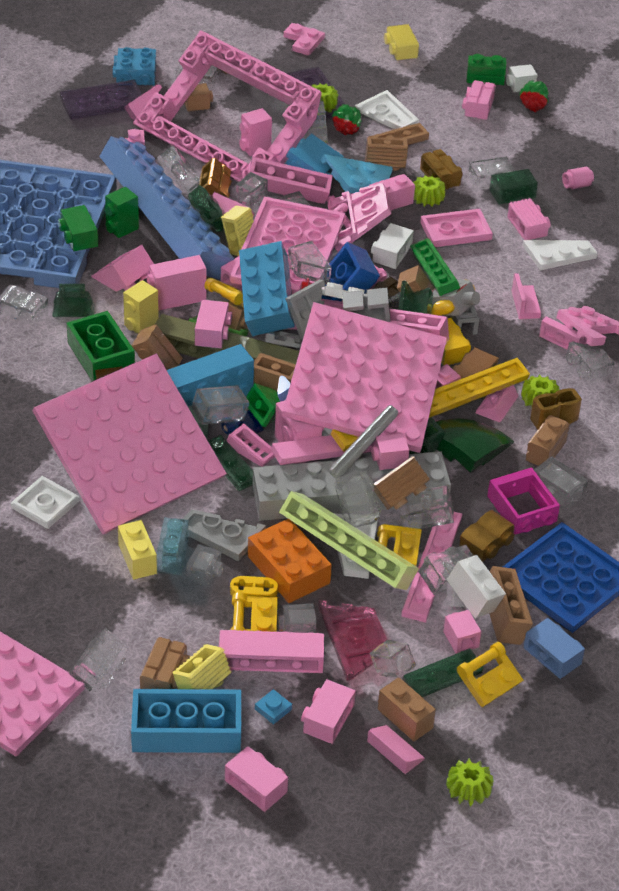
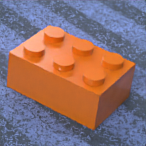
(289, 559)

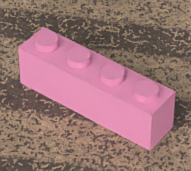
(289, 179)
(273, 651)

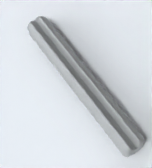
(363, 442)

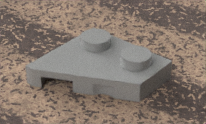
(301, 304)

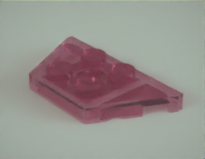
(353, 635)

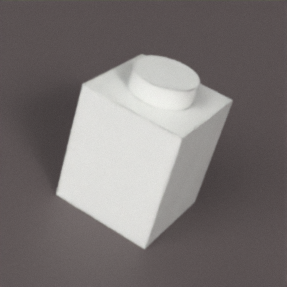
(520, 76)

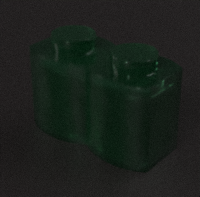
(208, 207)

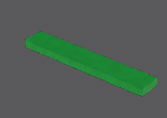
(434, 267)

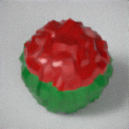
(534, 95)
(347, 119)

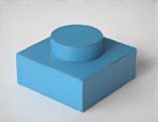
(273, 706)

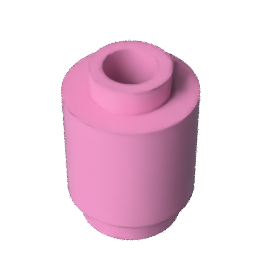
(578, 178)

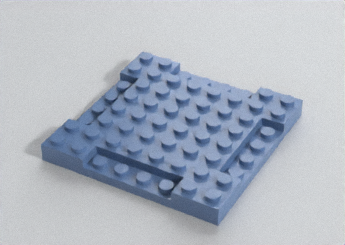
(30, 214)

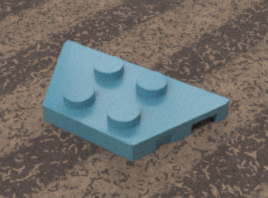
(354, 173)

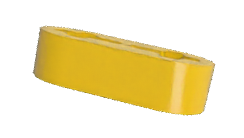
(254, 586)

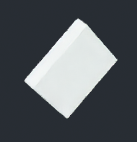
(45, 502)

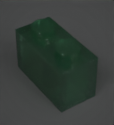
(513, 186)

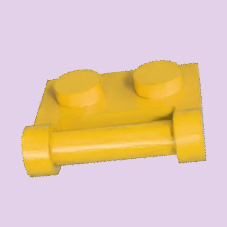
(225, 290)
(406, 540)
(262, 615)
(494, 682)

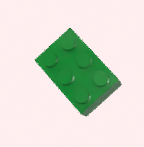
(99, 343)

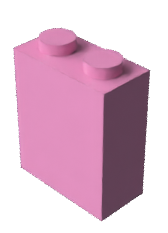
(178, 281)

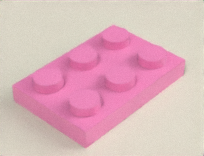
(456, 227)

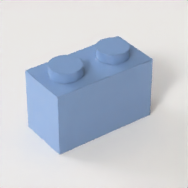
(554, 648)

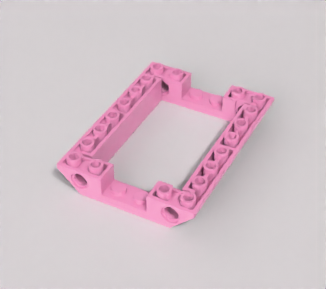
(196, 61)

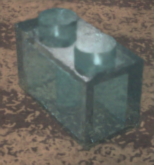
(172, 546)

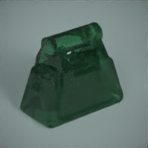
(72, 301)

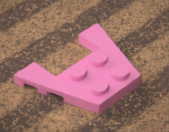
(366, 211)
(588, 323)

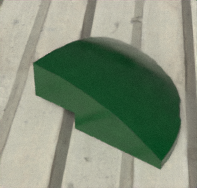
(471, 442)

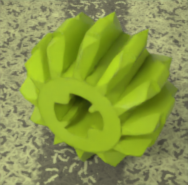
(328, 96)
(429, 190)
(537, 386)
(470, 782)

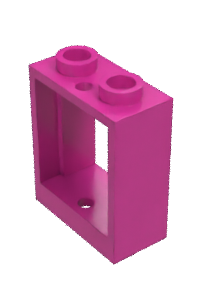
(525, 481)

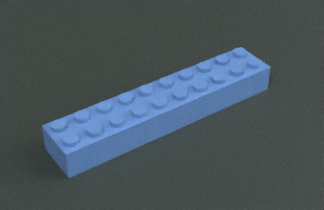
(165, 204)

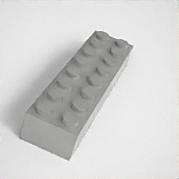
(313, 480)

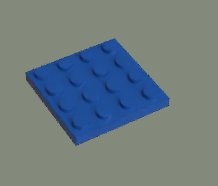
(567, 576)

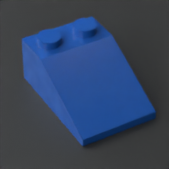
(352, 269)

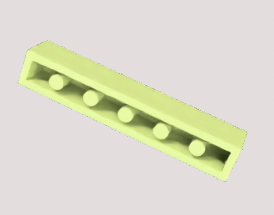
(349, 540)

